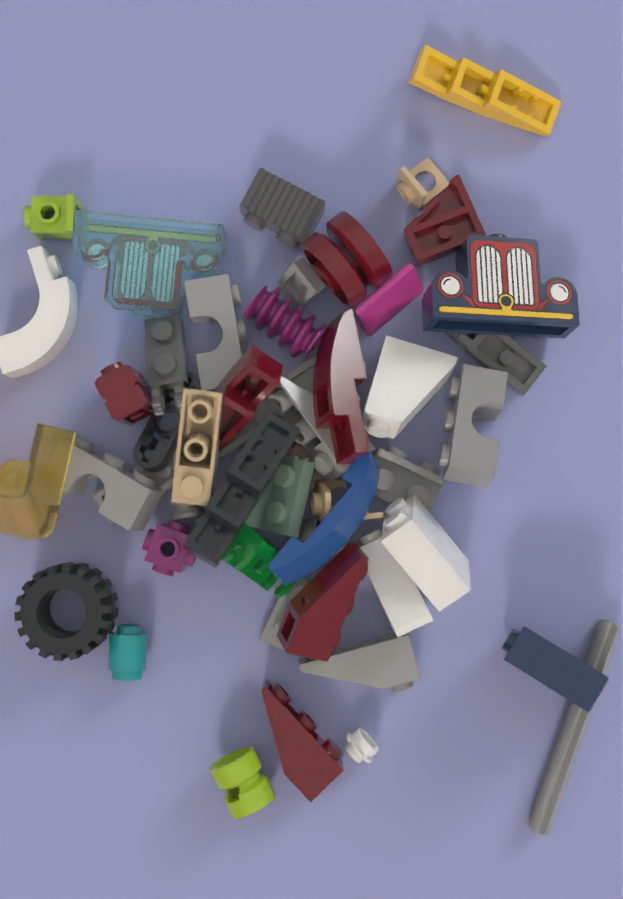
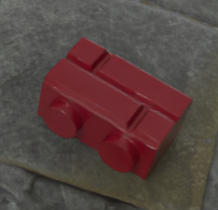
(124, 393)

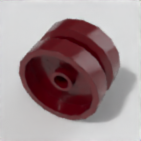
(347, 259)

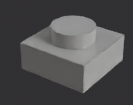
(301, 283)

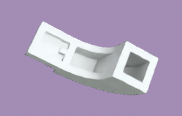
(51, 325)

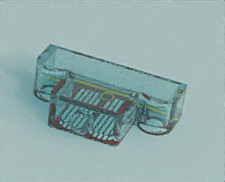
(148, 258)

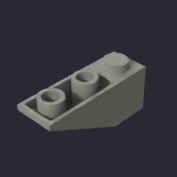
(296, 408)

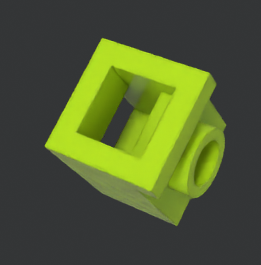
(60, 225)

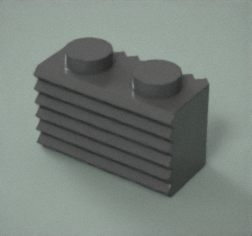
(281, 208)

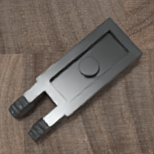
(504, 355)
(166, 359)

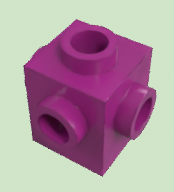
(172, 532)

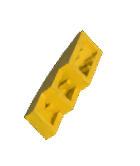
(485, 92)

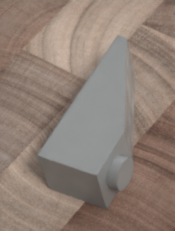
(374, 663)

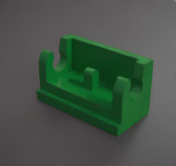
(251, 556)

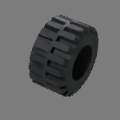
(39, 623)

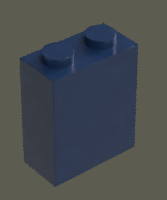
(554, 667)

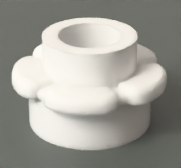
(361, 746)

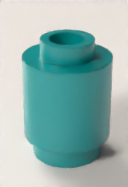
(127, 652)

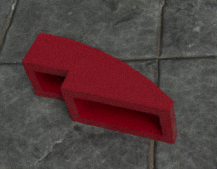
(244, 389)

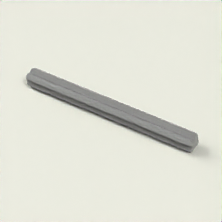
(570, 735)

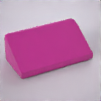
(388, 300)

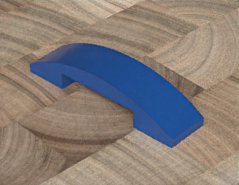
(300, 559)

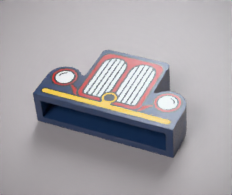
(500, 292)

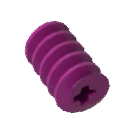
(284, 321)

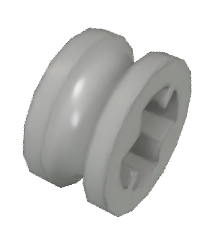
(185, 510)

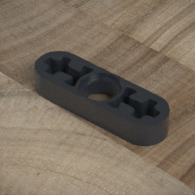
(149, 442)

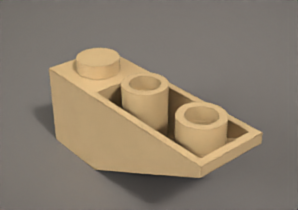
(197, 447)

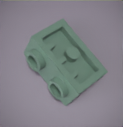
(284, 499)

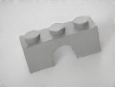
(215, 301)
(468, 455)
(128, 496)

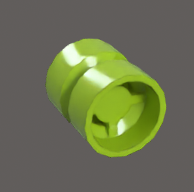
(244, 785)

